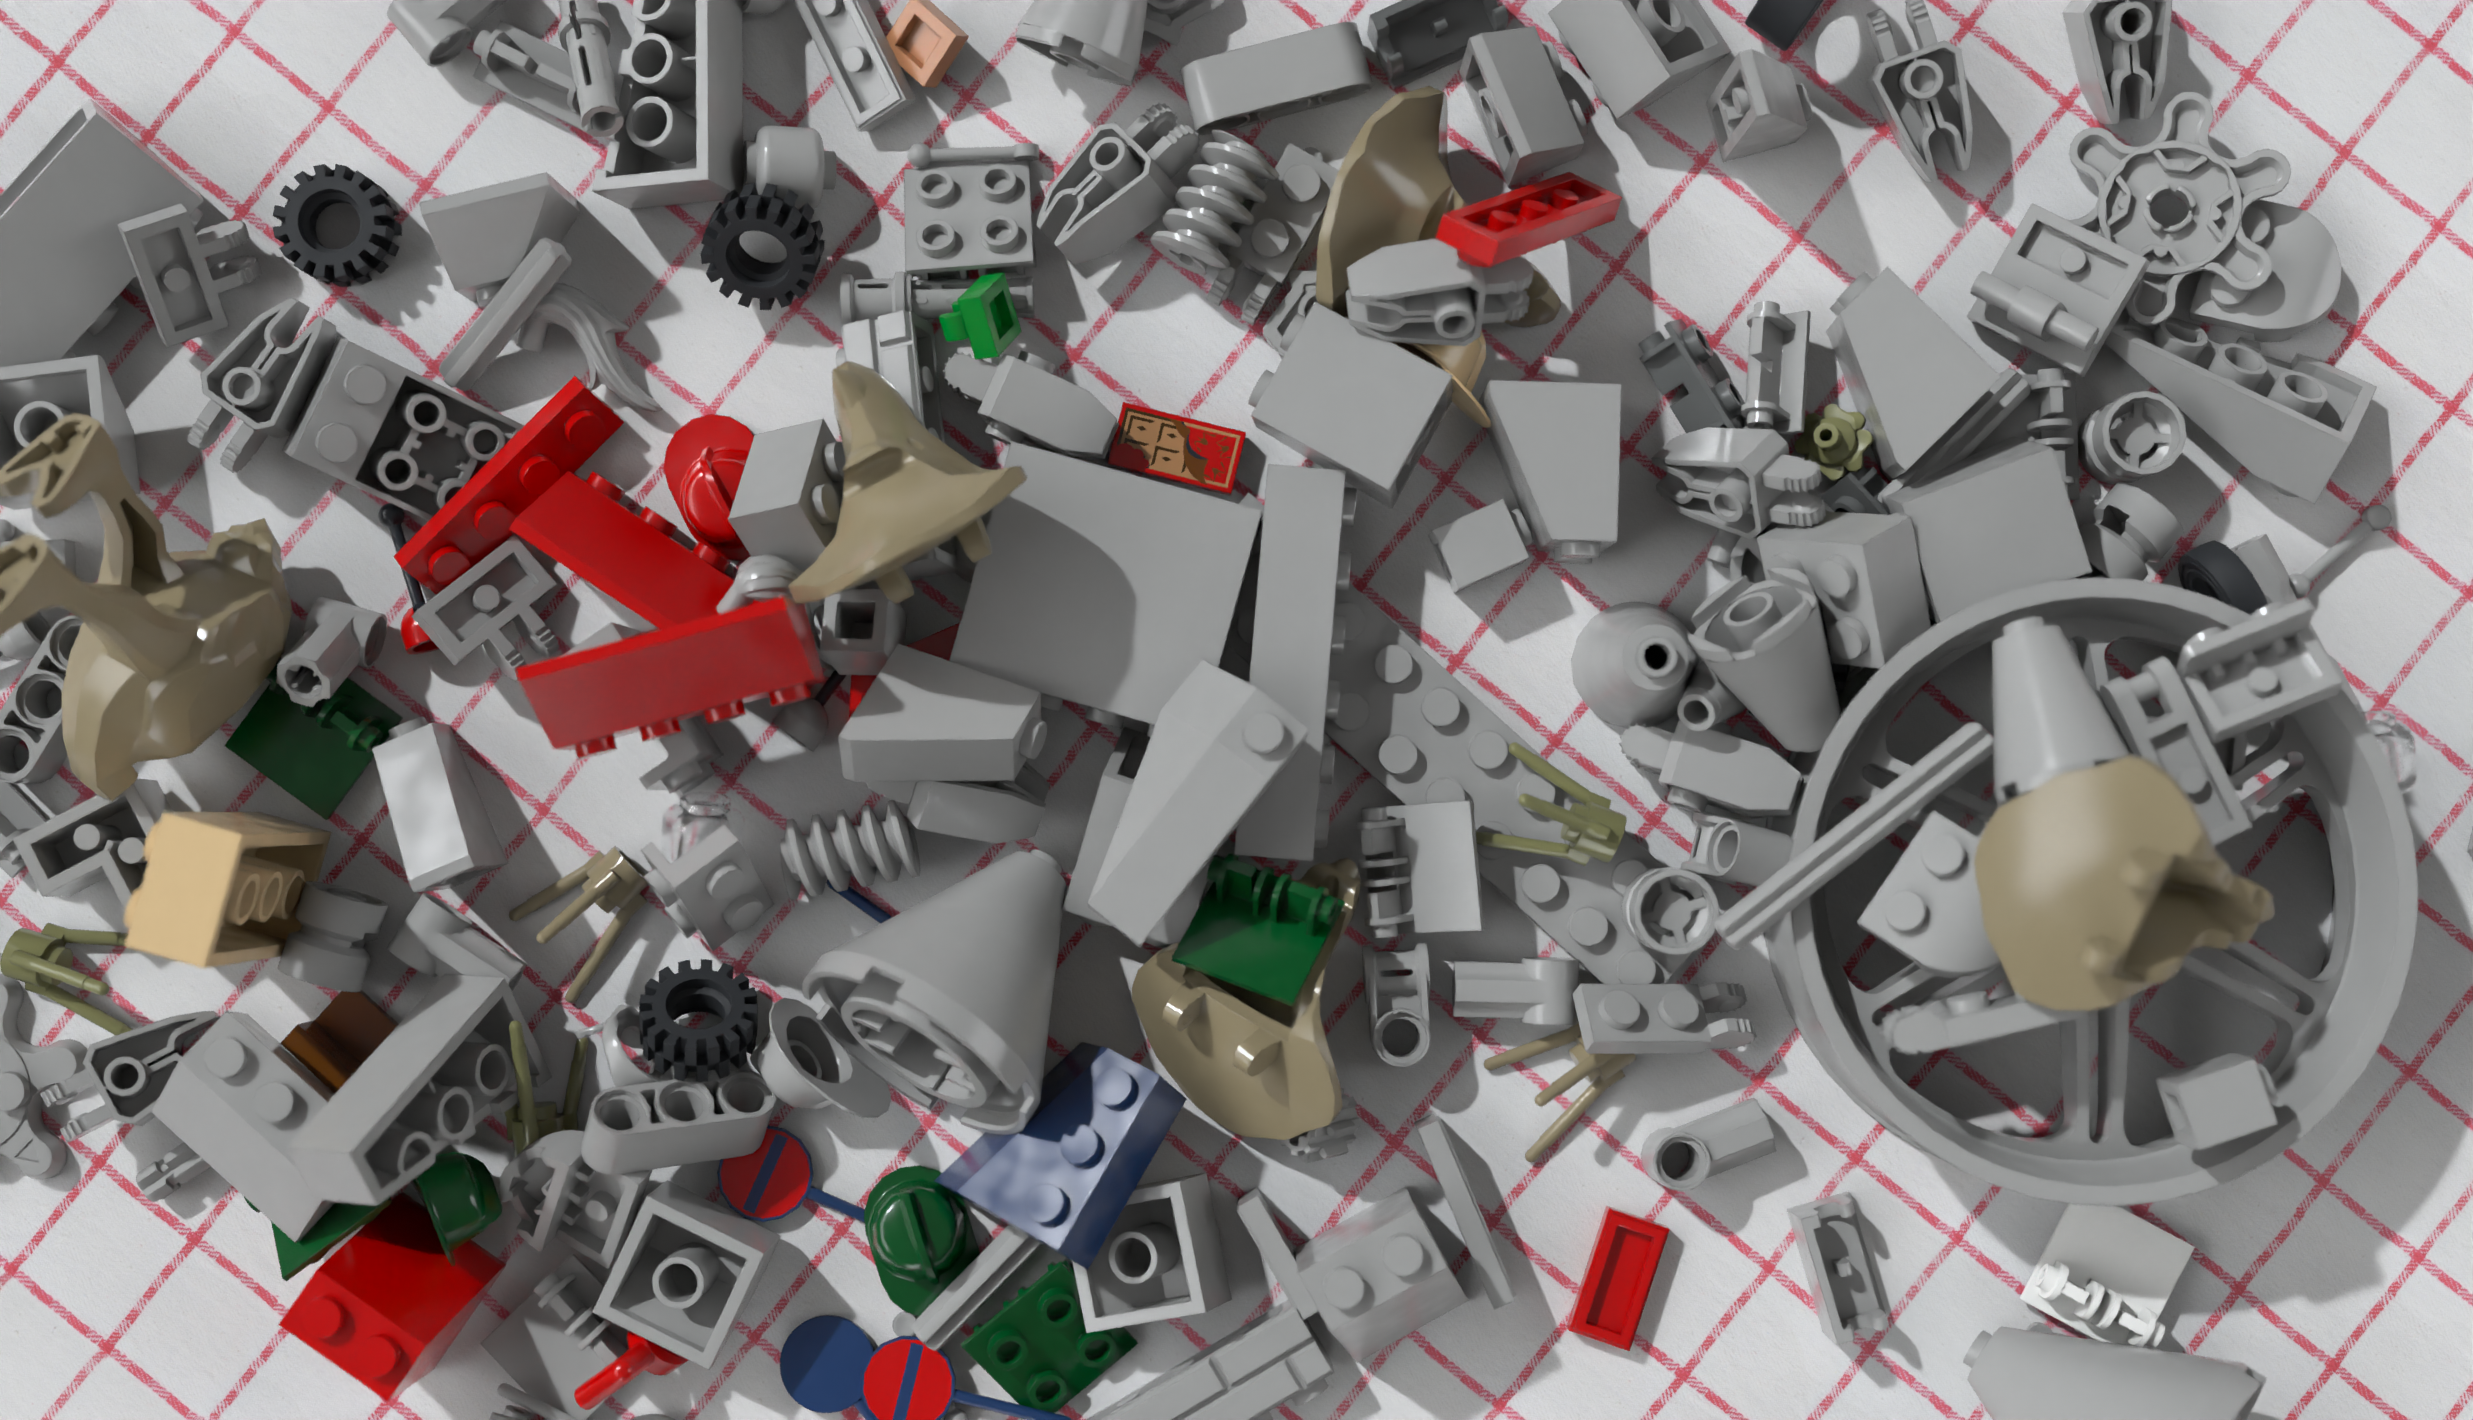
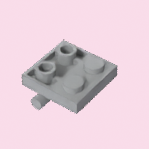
(2057, 289)

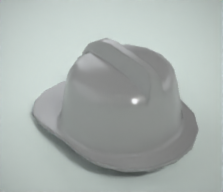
(811, 1068)

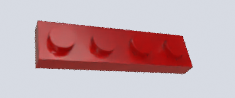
(1527, 219)
(482, 511)

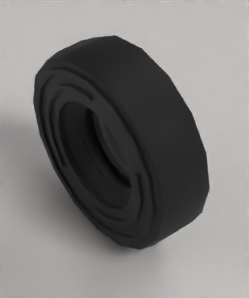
(2222, 575)

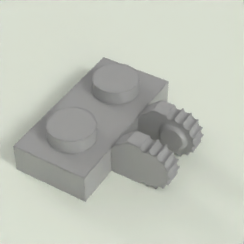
(175, 272)
(487, 600)

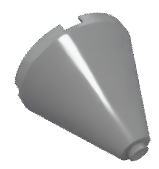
(955, 992)
(2074, 1378)

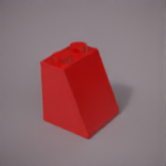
(391, 1299)

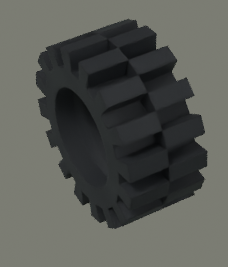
(768, 215)
(300, 219)
(698, 1048)

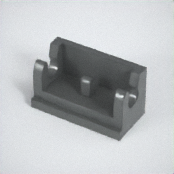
(1429, 34)

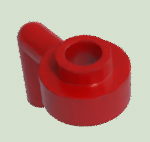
(640, 1357)

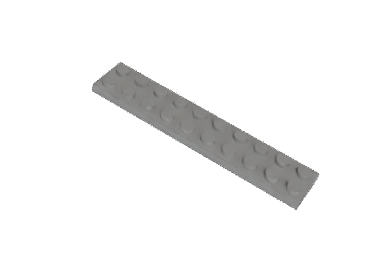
(1441, 744)

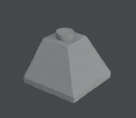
(494, 228)

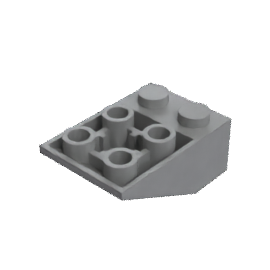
(394, 431)

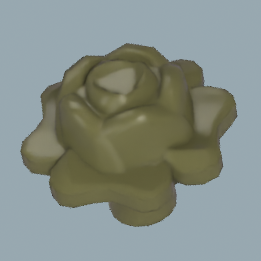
(1835, 441)

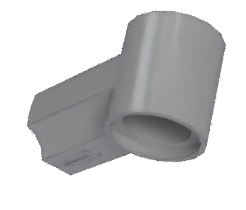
(439, 27)
(332, 645)
(441, 942)
(1533, 990)
(1713, 1144)

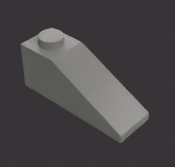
(1757, 106)

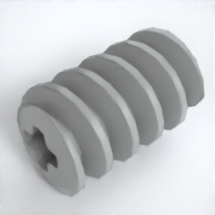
(1213, 203)
(848, 850)

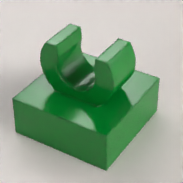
(984, 316)

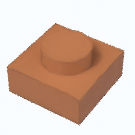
(925, 42)

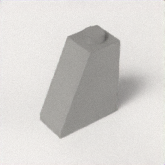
(940, 724)
(435, 807)

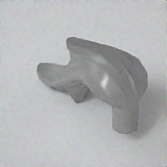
(595, 332)
(765, 579)

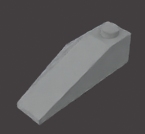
(1199, 778)

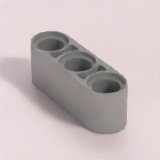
(1276, 78)
(27, 714)
(676, 1122)

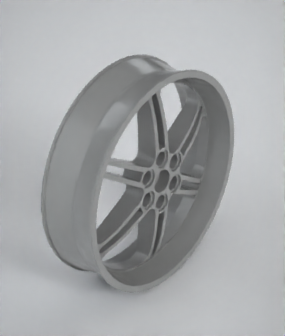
(2317, 1046)

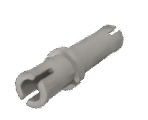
(586, 37)

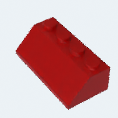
(625, 552)
(674, 676)

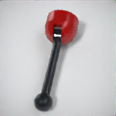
(413, 636)

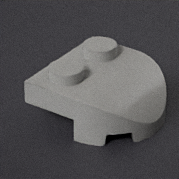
(2301, 281)
(1934, 904)
(569, 1199)

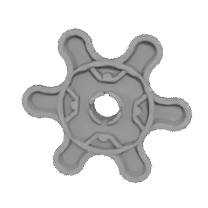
(2183, 167)
(23, 1077)

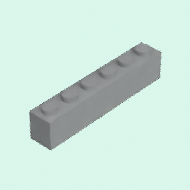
(1293, 648)

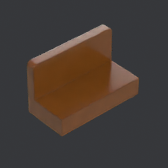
(340, 1038)

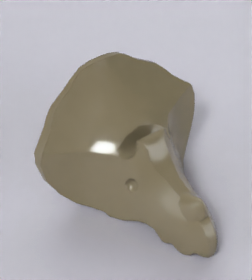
(1394, 194)
(899, 493)
(2106, 886)
(1240, 1053)

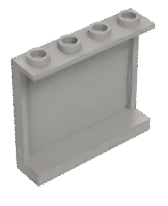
(1103, 586)

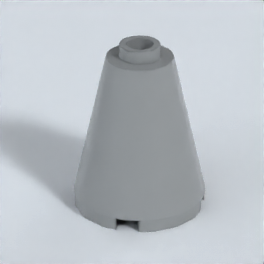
(1088, 34)
(1772, 655)
(1612, 668)
(2043, 711)

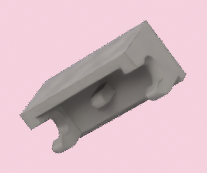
(1837, 1267)

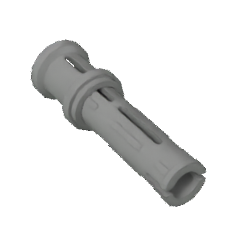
(928, 299)

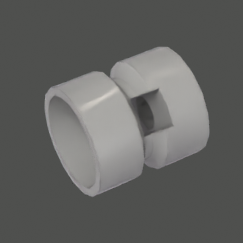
(2131, 438)
(2128, 533)
(1670, 910)
(332, 936)

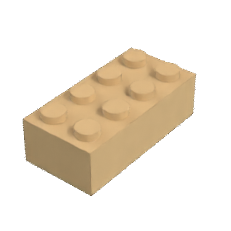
(222, 886)

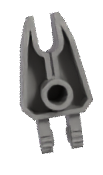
(2116, 44)
(1921, 91)
(1116, 184)
(1431, 295)
(262, 381)
(1031, 404)
(1739, 480)
(1714, 770)
(973, 809)
(128, 1072)

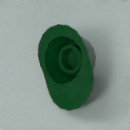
(459, 1198)
(917, 1236)

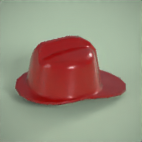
(703, 476)

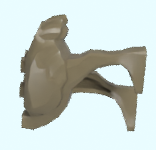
(164, 635)

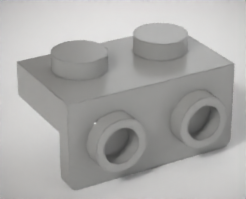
(2256, 670)
(709, 888)

